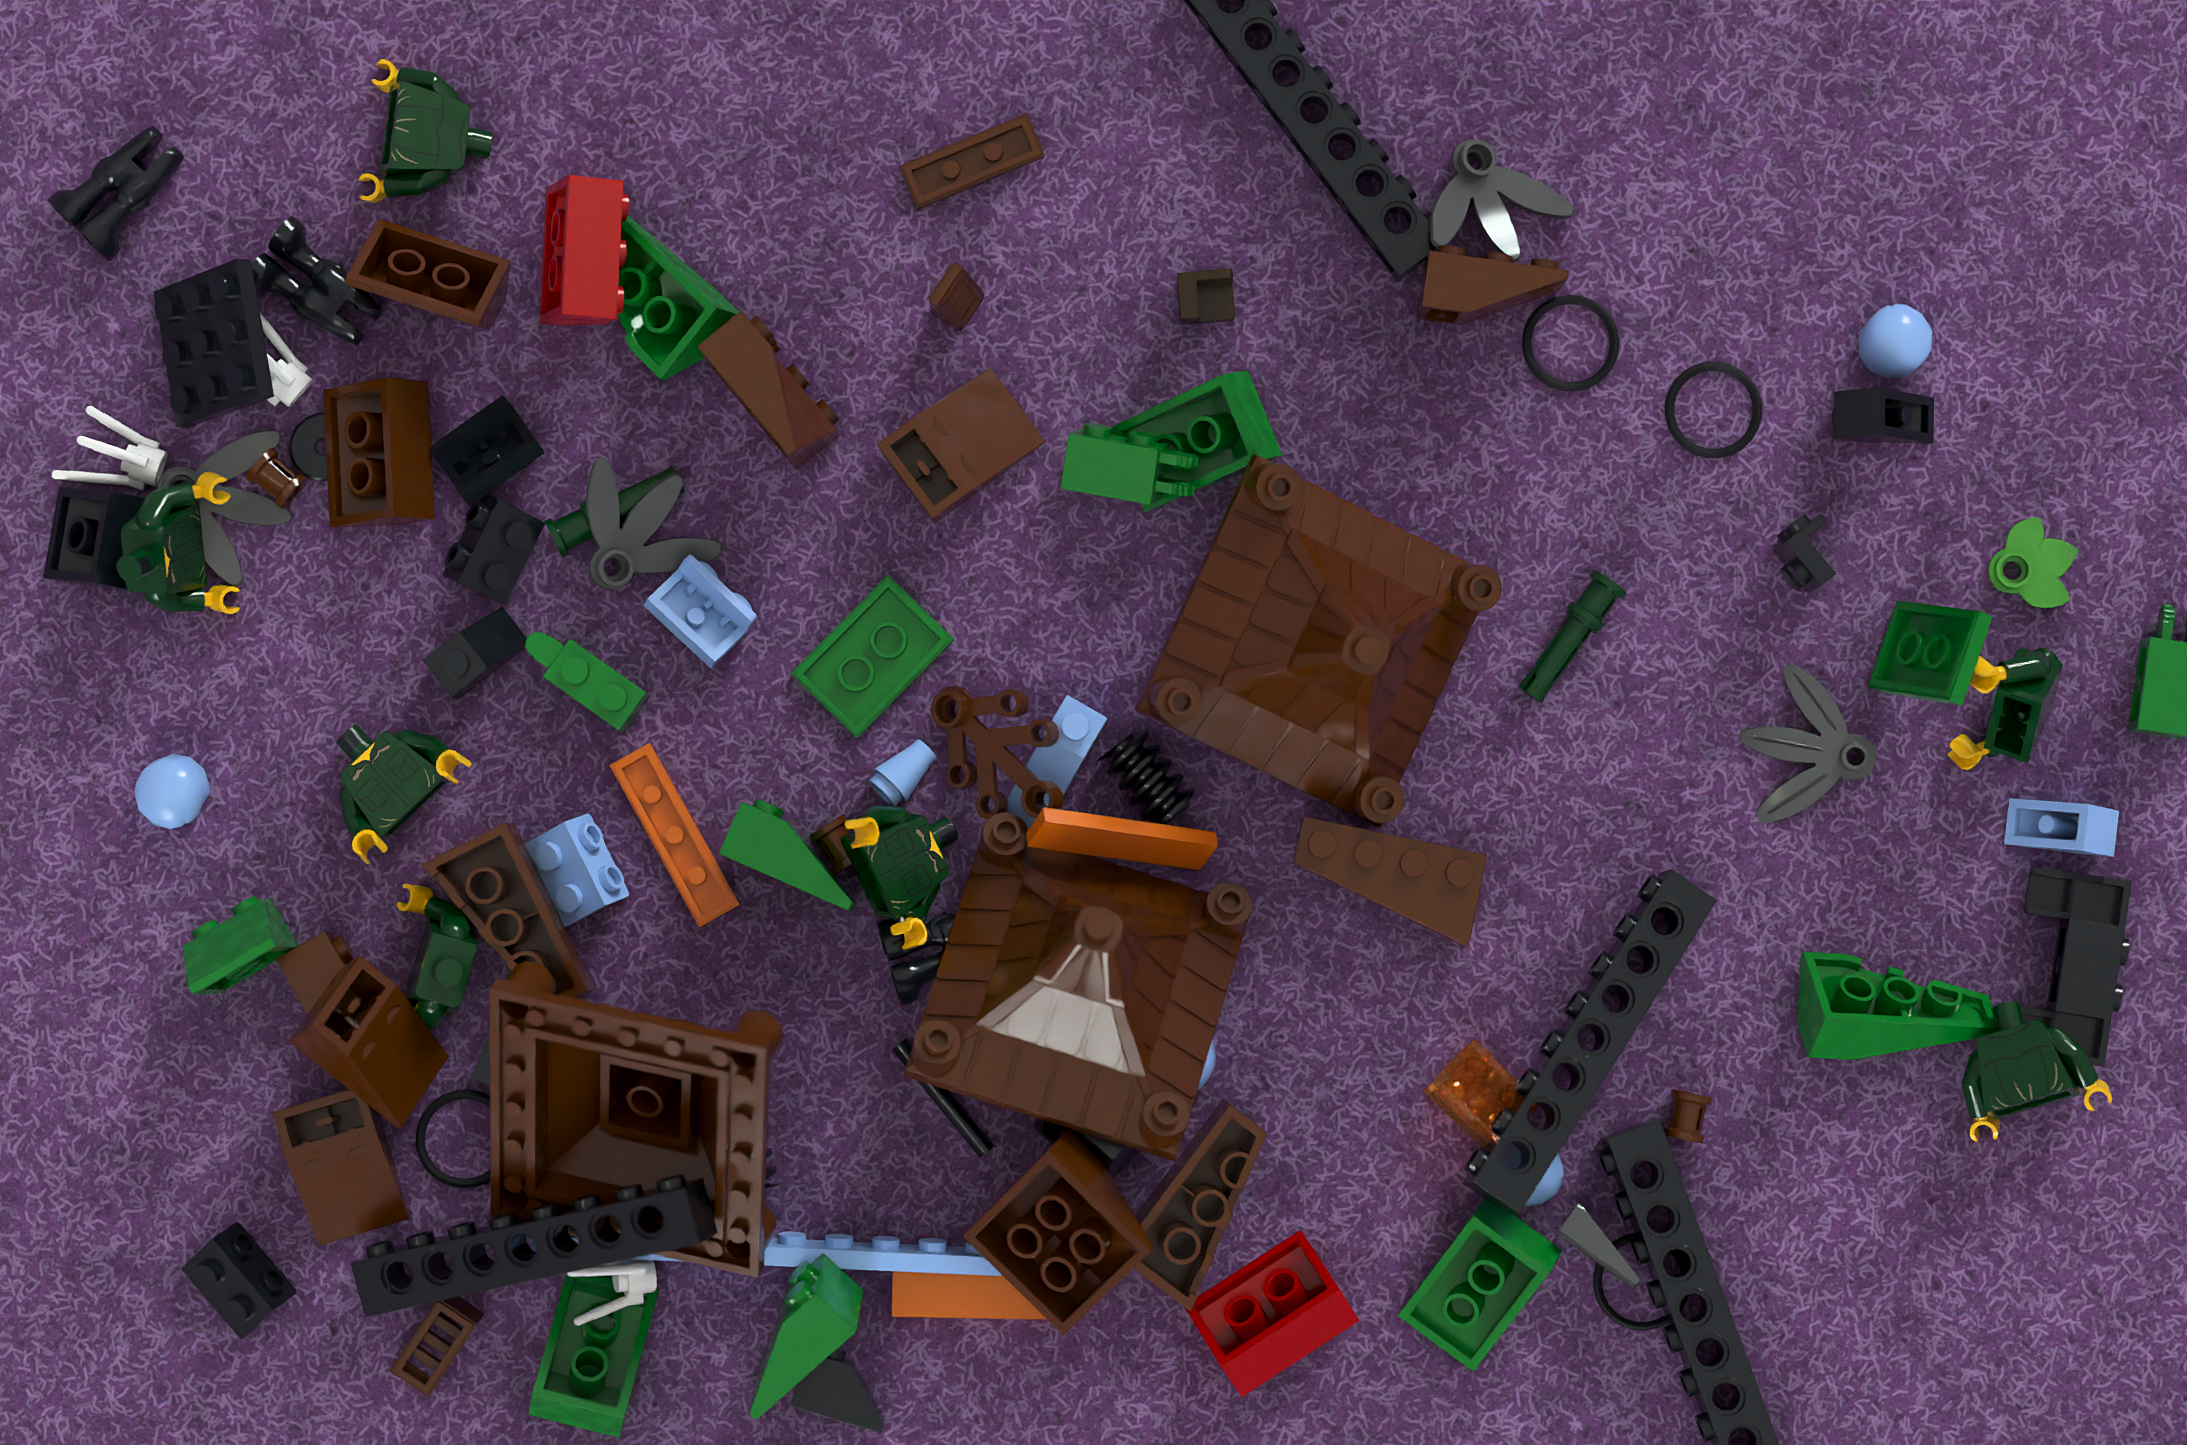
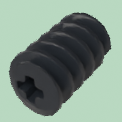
(1148, 778)

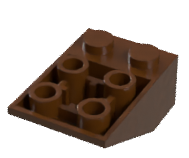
(1470, 288)
(960, 444)
(371, 1041)
(341, 1165)

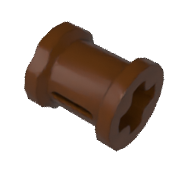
(276, 478)
(829, 840)
(1687, 1116)

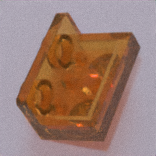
(1474, 1091)

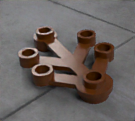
(992, 748)

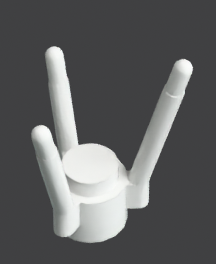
(288, 379)
(141, 462)
(628, 1276)

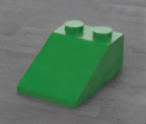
(1217, 423)
(776, 849)
(236, 948)
(1480, 1283)
(812, 1323)
(591, 1366)

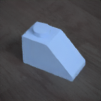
(2061, 827)

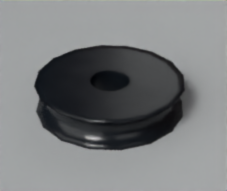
(303, 447)

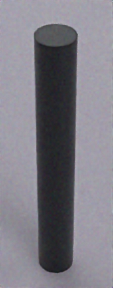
(950, 1108)

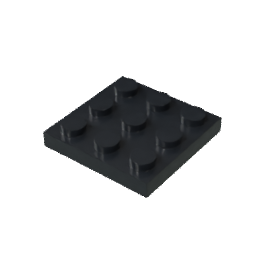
(213, 343)

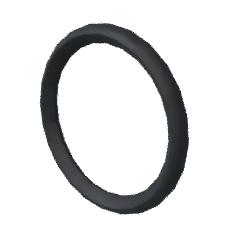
(1575, 300)
(1756, 410)
(421, 1145)
(1610, 1312)

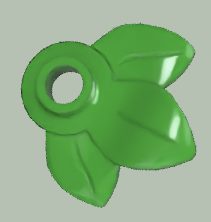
(2038, 562)

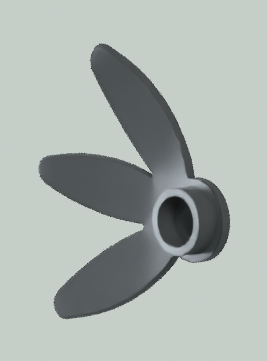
(1483, 189)
(241, 507)
(627, 542)
(1795, 745)

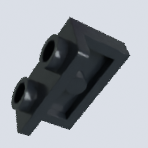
(486, 450)
(492, 548)
(1801, 561)
(238, 1279)

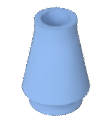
(901, 774)

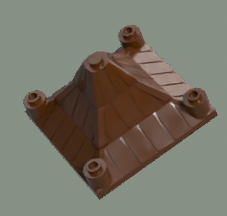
(1316, 641)
(1079, 991)
(626, 1099)

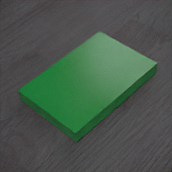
(1930, 652)
(872, 656)

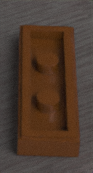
(972, 161)

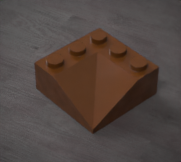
(773, 395)
(1061, 1233)

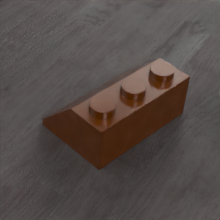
(431, 274)
(378, 453)

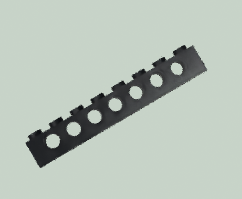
(1397, 252)
(1685, 910)
(1698, 1277)
(387, 1287)

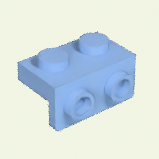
(701, 610)
(577, 869)

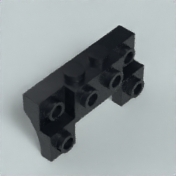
(2086, 953)

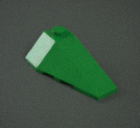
(665, 305)
(1868, 1014)

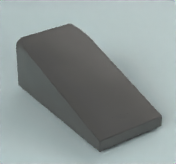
(1587, 1237)

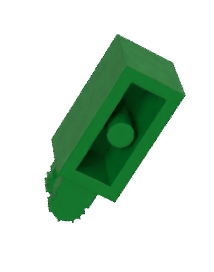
(1123, 466)
(588, 680)
(2161, 682)

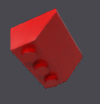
(583, 251)
(1271, 1313)

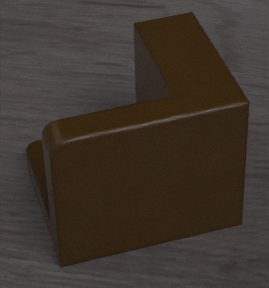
(1205, 296)

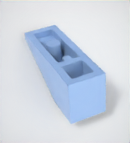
(1078, 731)

